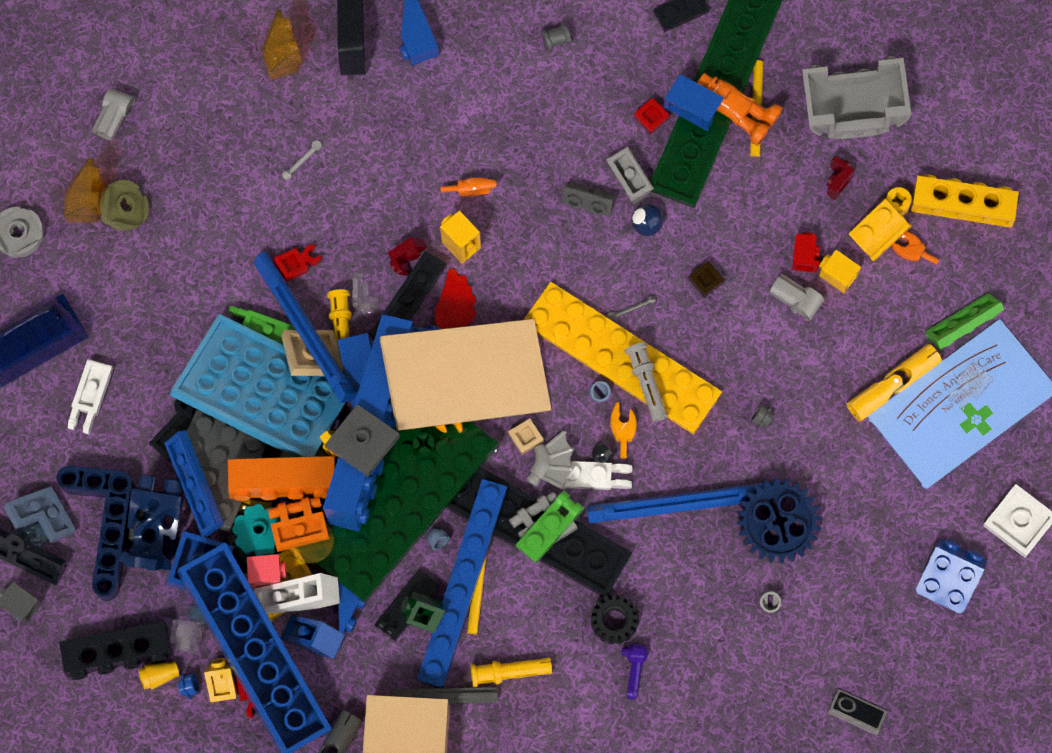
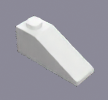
(299, 594)

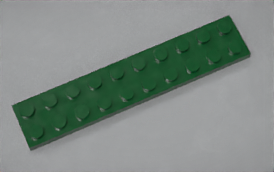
(730, 58)

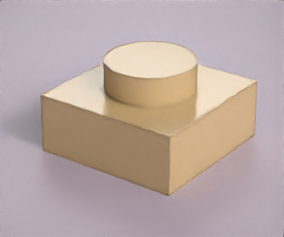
(525, 436)

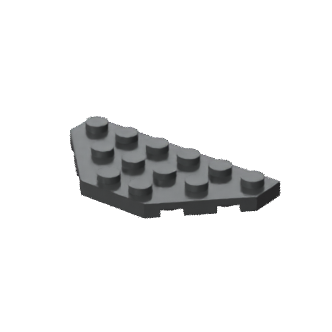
(214, 445)

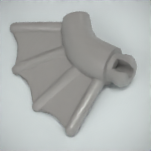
(552, 462)

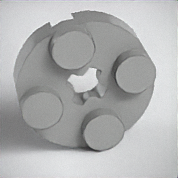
(30, 238)

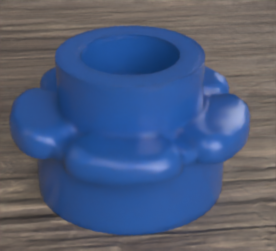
(186, 685)

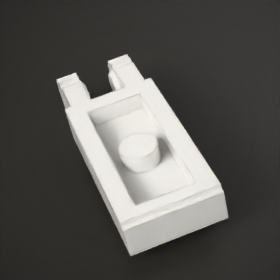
(90, 393)
(597, 476)

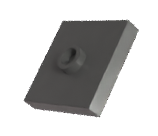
(362, 440)

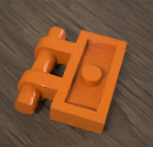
(300, 530)

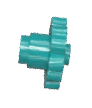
(244, 529)

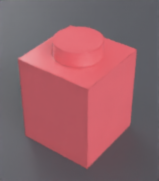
(265, 570)

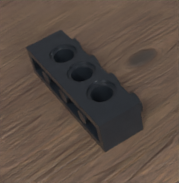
(74, 650)

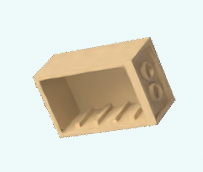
(406, 725)

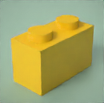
(460, 236)

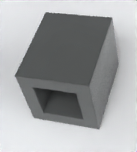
(18, 602)

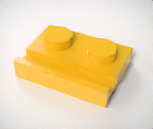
(880, 229)

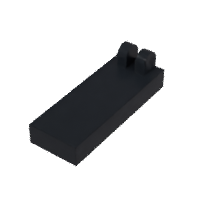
(392, 620)

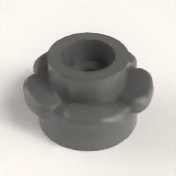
(762, 416)

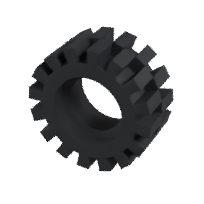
(614, 635)

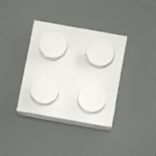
(1019, 521)

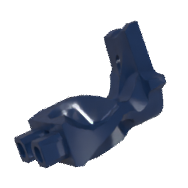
(157, 505)

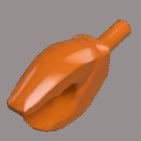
(471, 187)
(914, 249)

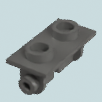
(578, 196)

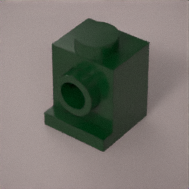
(425, 618)

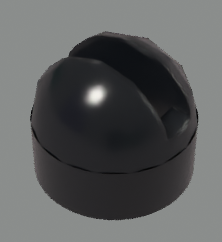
(601, 453)

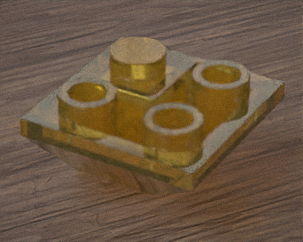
(280, 48)
(83, 196)

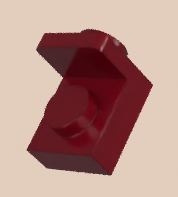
(839, 181)
(404, 253)

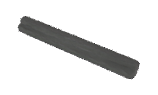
(454, 695)

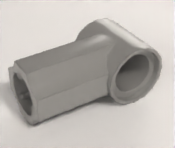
(114, 110)
(800, 299)

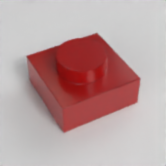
(651, 115)

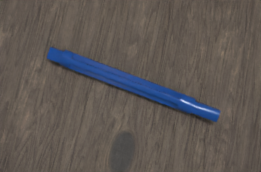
(318, 350)
(670, 503)

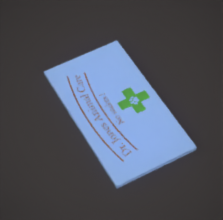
(935, 433)

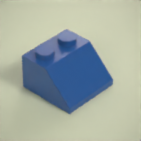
(189, 548)

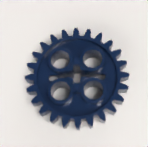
(756, 528)

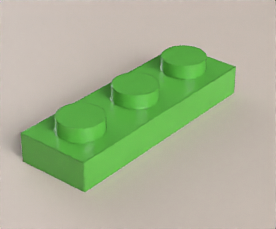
(964, 321)

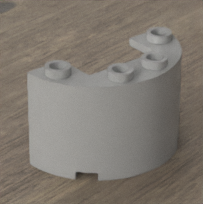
(857, 102)

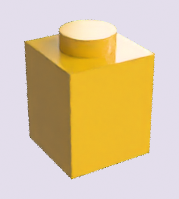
(839, 271)

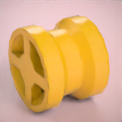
(903, 195)

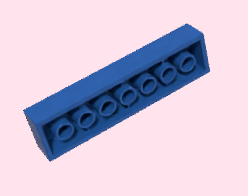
(350, 489)
(254, 649)

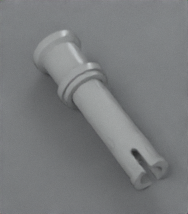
(646, 368)

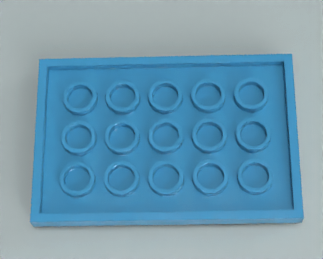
(250, 387)

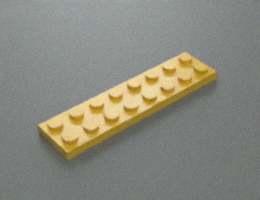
(601, 347)

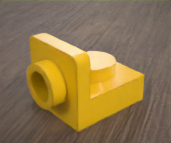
(220, 680)

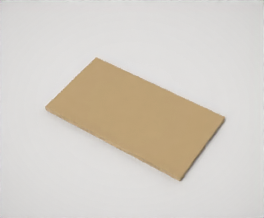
(465, 374)

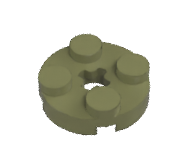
(110, 207)

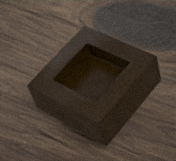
(706, 279)

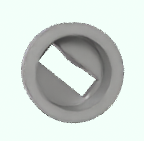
(776, 601)

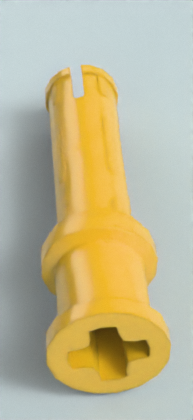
(340, 313)
(497, 672)

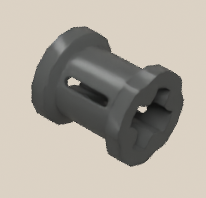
(556, 36)

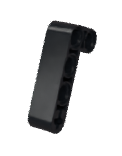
(351, 37)

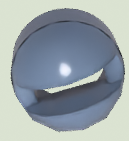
(604, 389)
(436, 535)

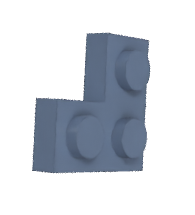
(41, 507)

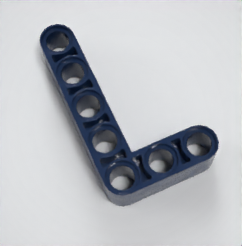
(109, 522)

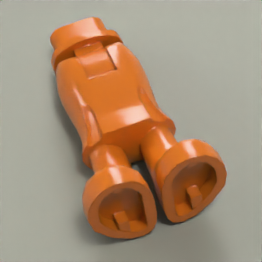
(737, 106)

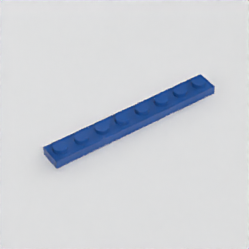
(463, 583)

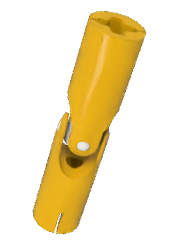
(879, 393)

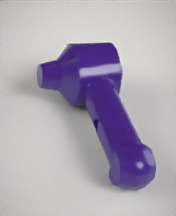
(637, 655)

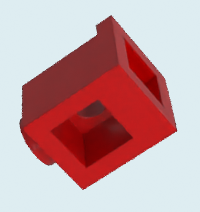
(806, 253)

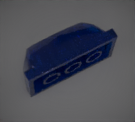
(38, 338)

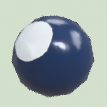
(647, 220)

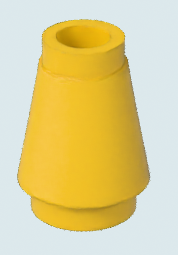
(157, 674)

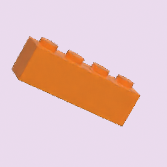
(279, 477)

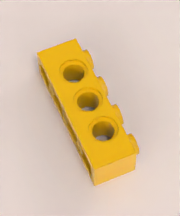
(952, 207)

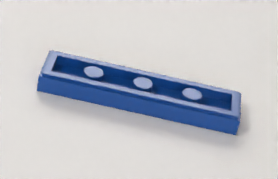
(206, 505)

